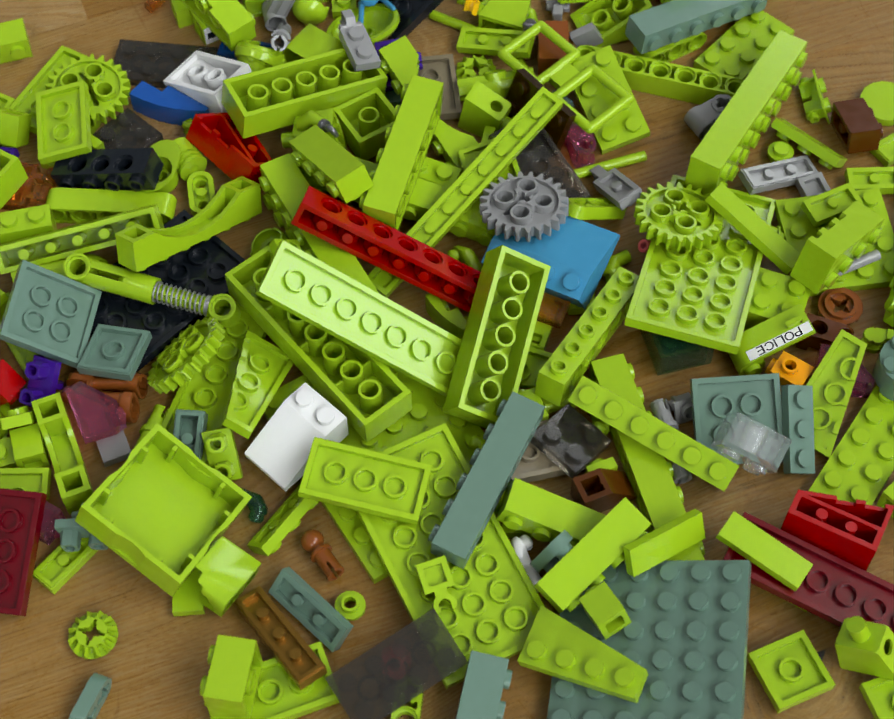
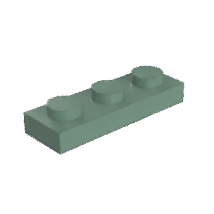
(799, 427)
(310, 609)

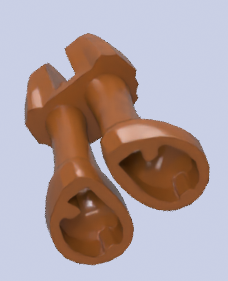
(126, 400)

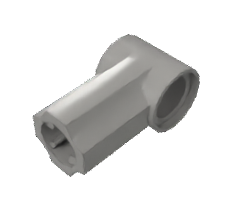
(276, 12)

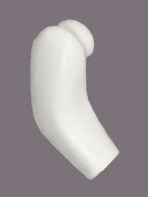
(521, 546)

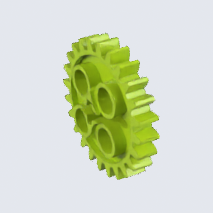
(104, 81)
(677, 216)
(186, 355)

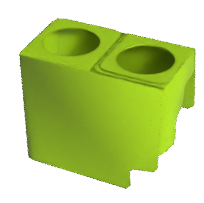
(311, 42)
(225, 575)

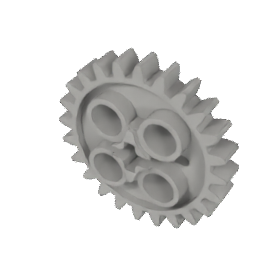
(524, 206)

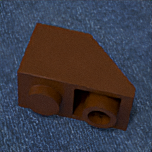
(601, 489)

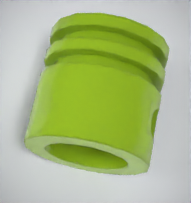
(190, 159)

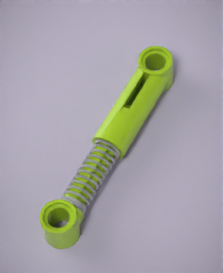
(149, 289)

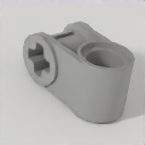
(703, 116)

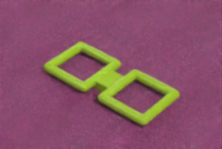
(566, 77)

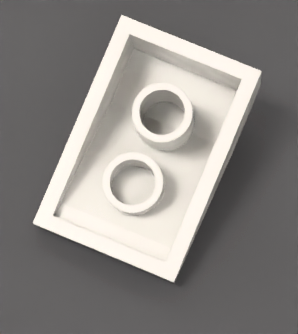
(203, 77)
(287, 437)

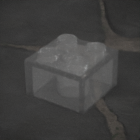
(751, 444)

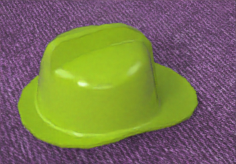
(169, 154)

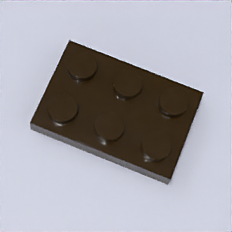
(522, 90)

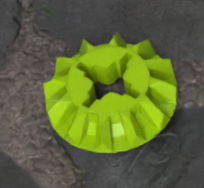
(465, 68)
(99, 645)

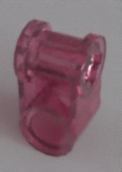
(580, 146)

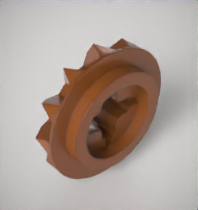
(838, 297)

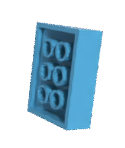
(575, 254)

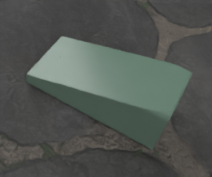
(188, 429)

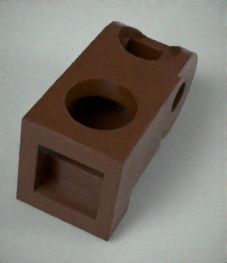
(825, 333)

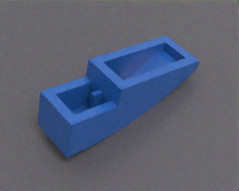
(166, 105)

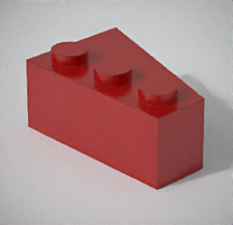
(223, 145)
(838, 526)

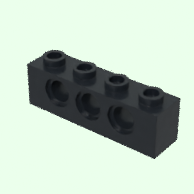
(110, 170)

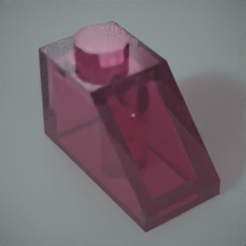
(95, 412)

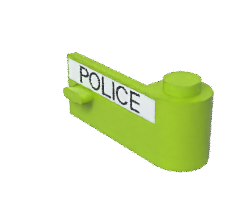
(770, 338)

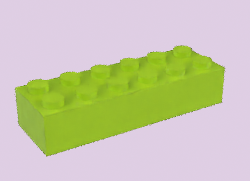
(280, 93)
(404, 151)
(496, 335)

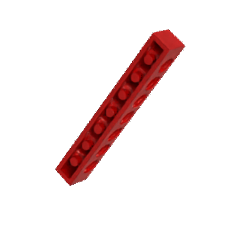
(386, 248)

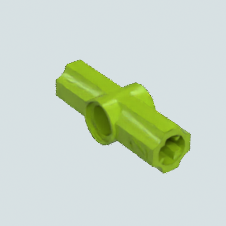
(496, 80)

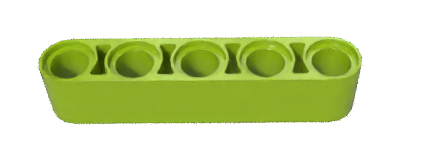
(84, 205)

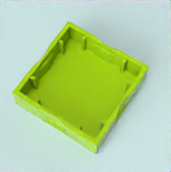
(162, 509)

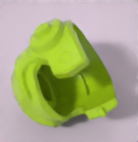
(258, 56)

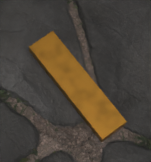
(280, 637)

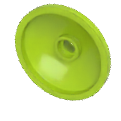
(378, 21)

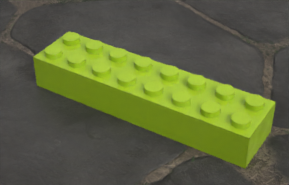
(747, 114)
(284, 191)
(344, 375)

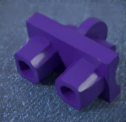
(43, 379)

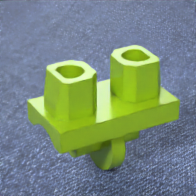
(222, 452)

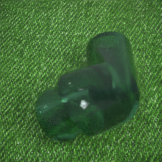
(257, 506)

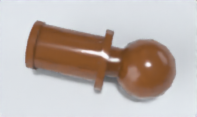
(313, 542)

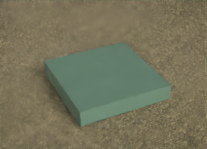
(114, 352)

